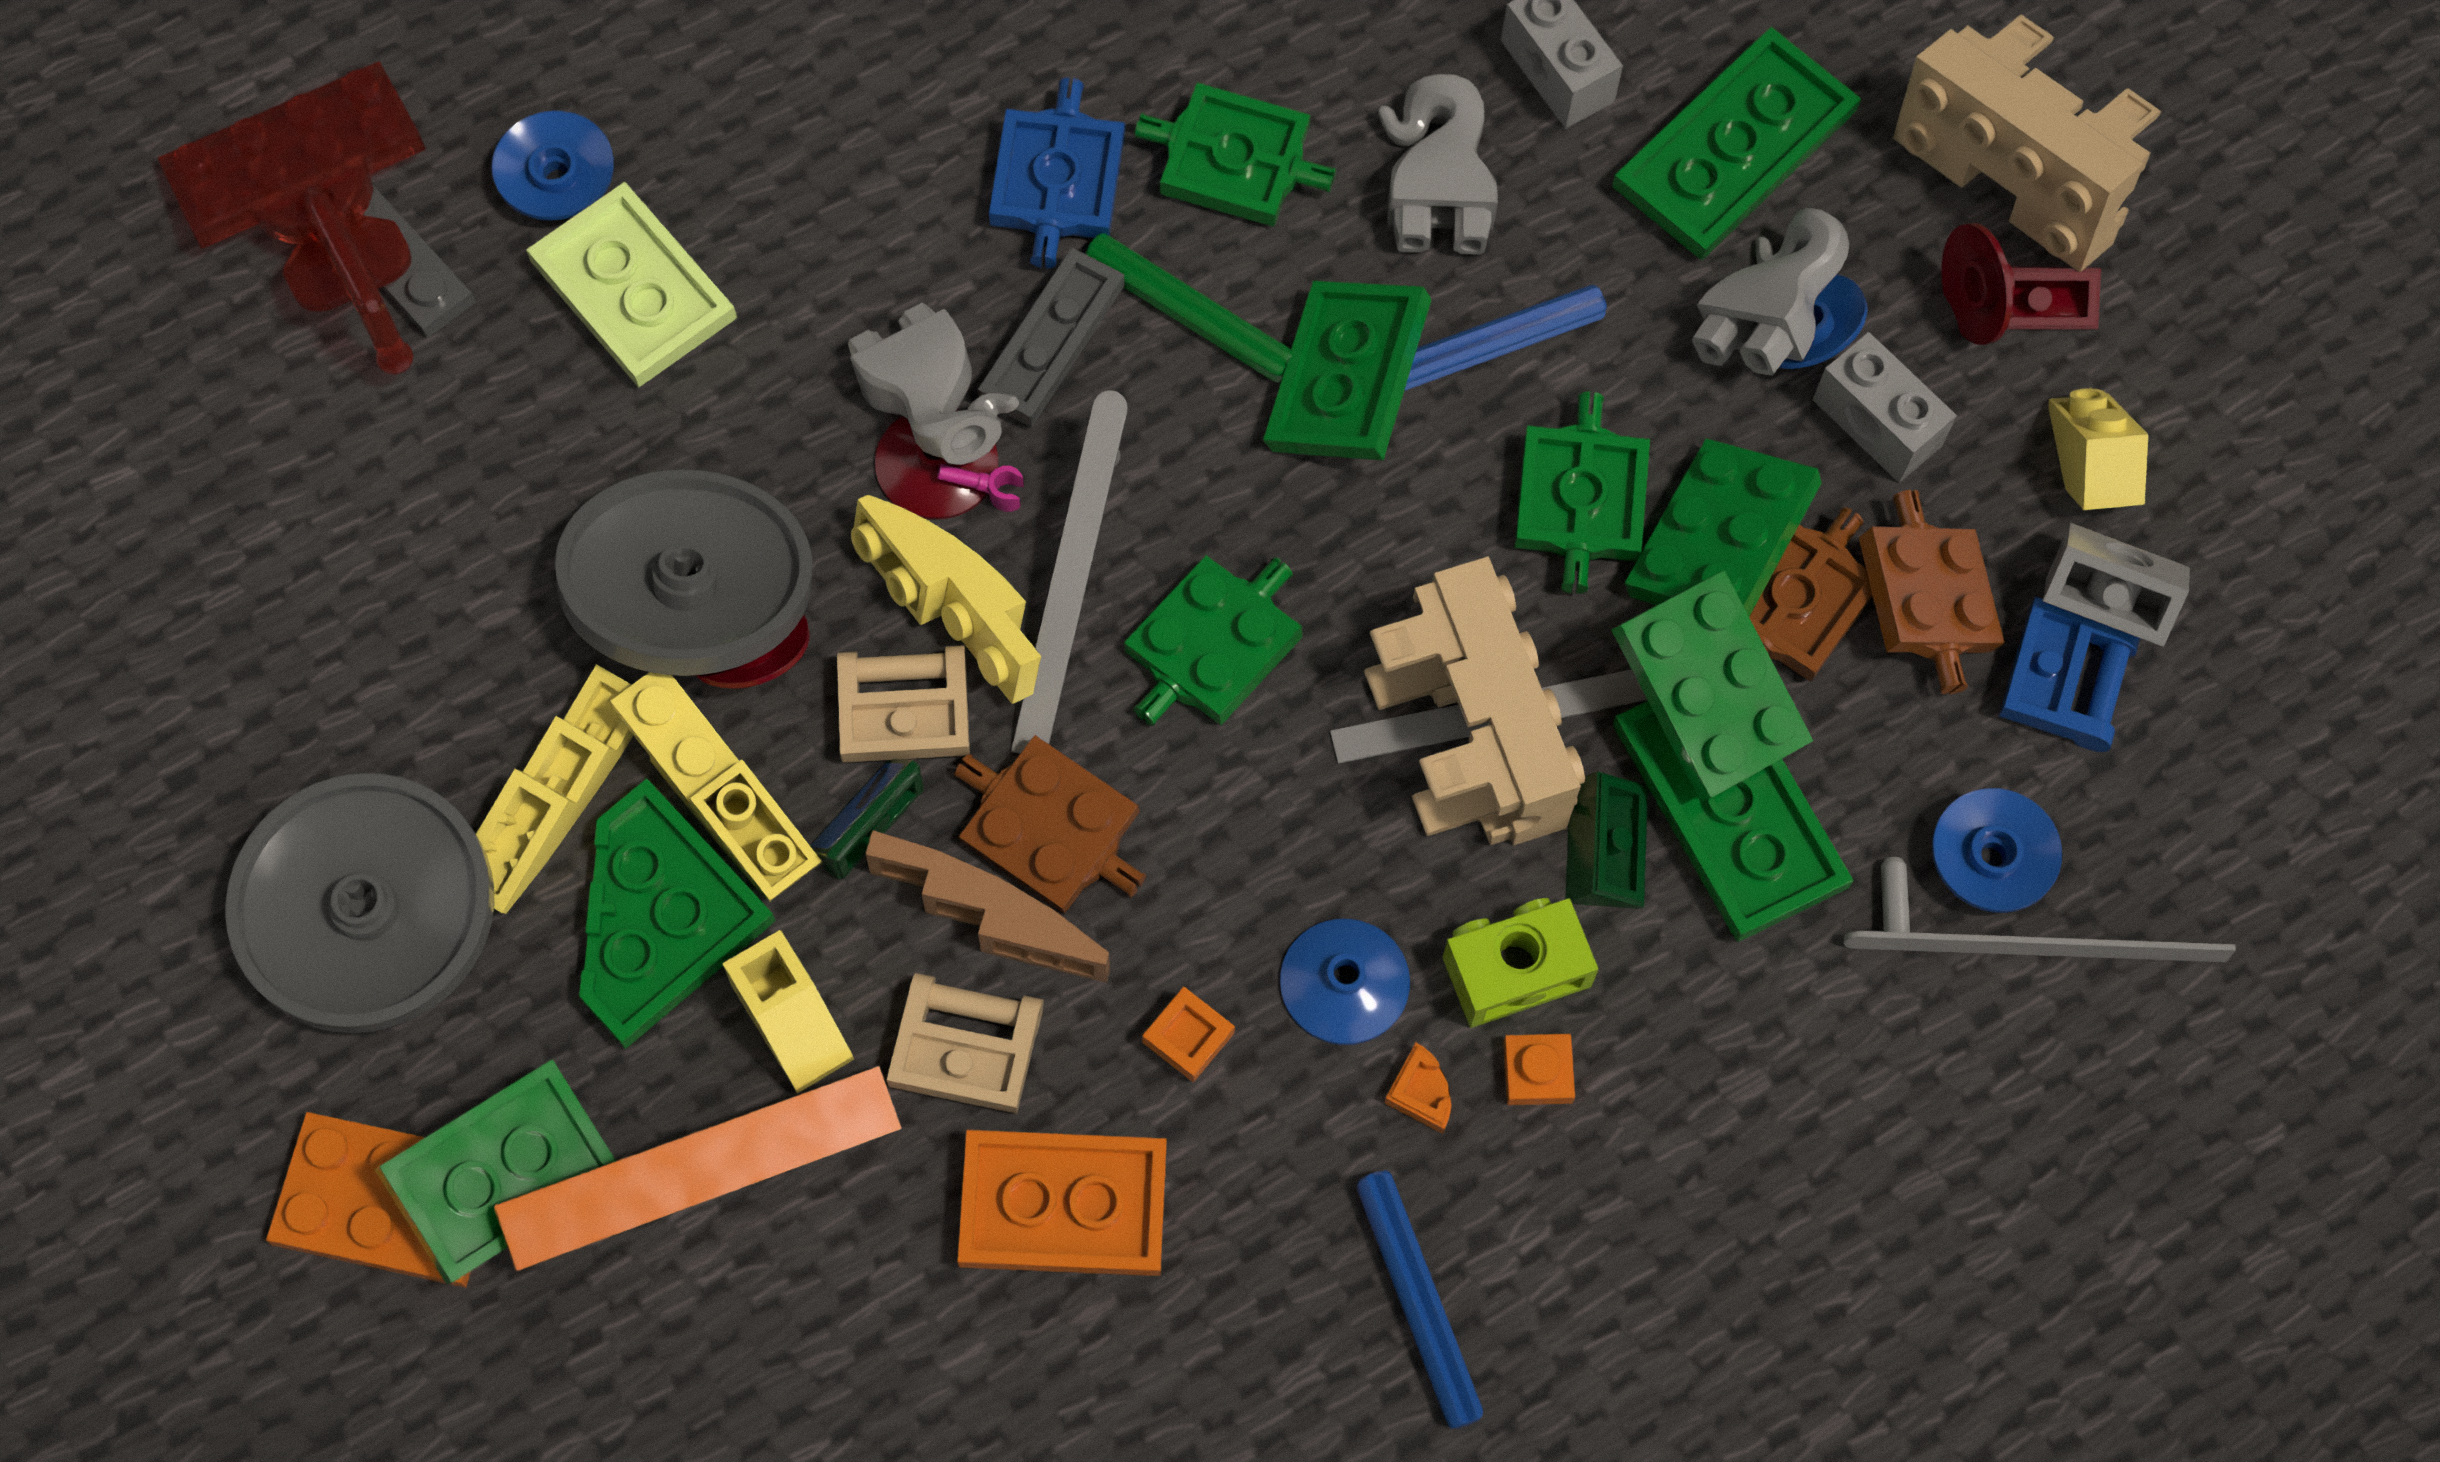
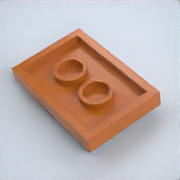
(1062, 1203)
(340, 1206)

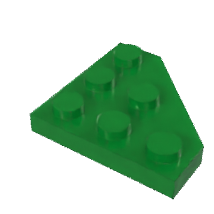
(658, 914)

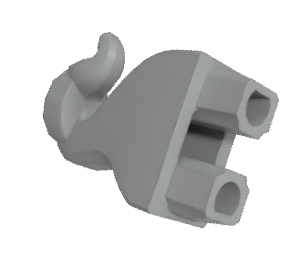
(1441, 176)
(1771, 304)
(925, 378)

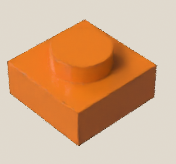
(1188, 1034)
(1539, 1069)

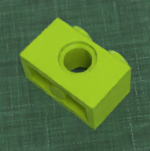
(1492, 988)

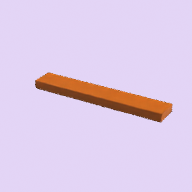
(696, 1168)

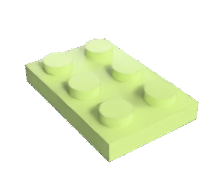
(631, 284)

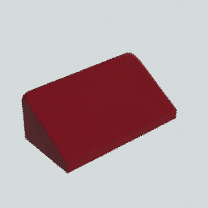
(2055, 298)

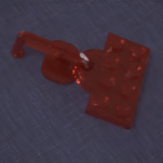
(308, 182)

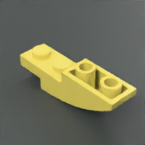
(946, 578)
(715, 784)

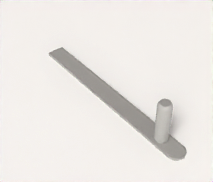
(1073, 566)
(1449, 723)
(1898, 935)

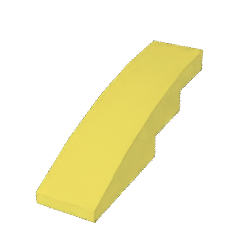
(554, 788)

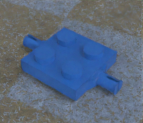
(1057, 173)

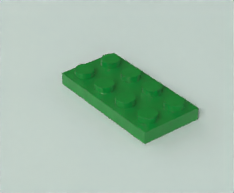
(1736, 143)
(1749, 844)

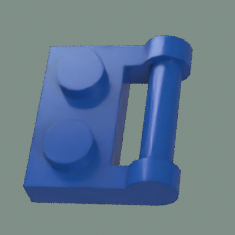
(2049, 672)

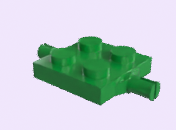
(1235, 154)
(1582, 493)
(1213, 640)

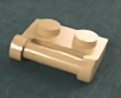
(904, 721)
(961, 1062)

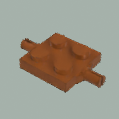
(1931, 591)
(1812, 596)
(1050, 824)

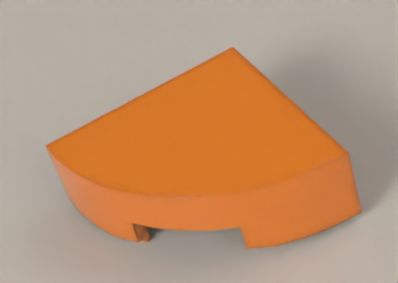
(1422, 1090)

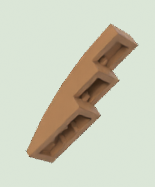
(1008, 918)

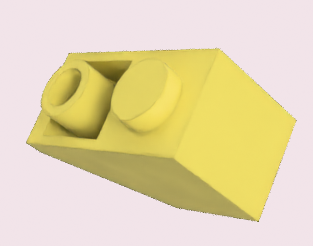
(2099, 450)
(788, 1011)

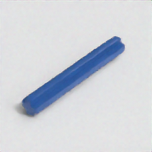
(1506, 334)
(1419, 1299)

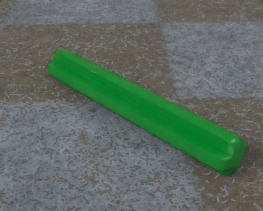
(1193, 308)

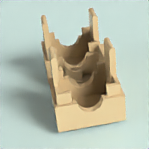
(1983, 112)
(1470, 653)

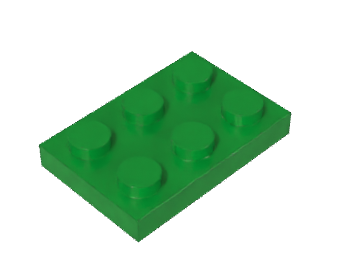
(1348, 370)
(1727, 515)
(1712, 685)
(490, 1155)

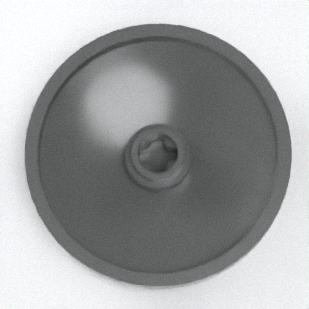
(683, 572)
(360, 903)

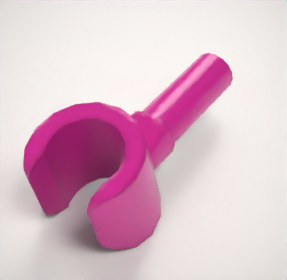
(987, 483)

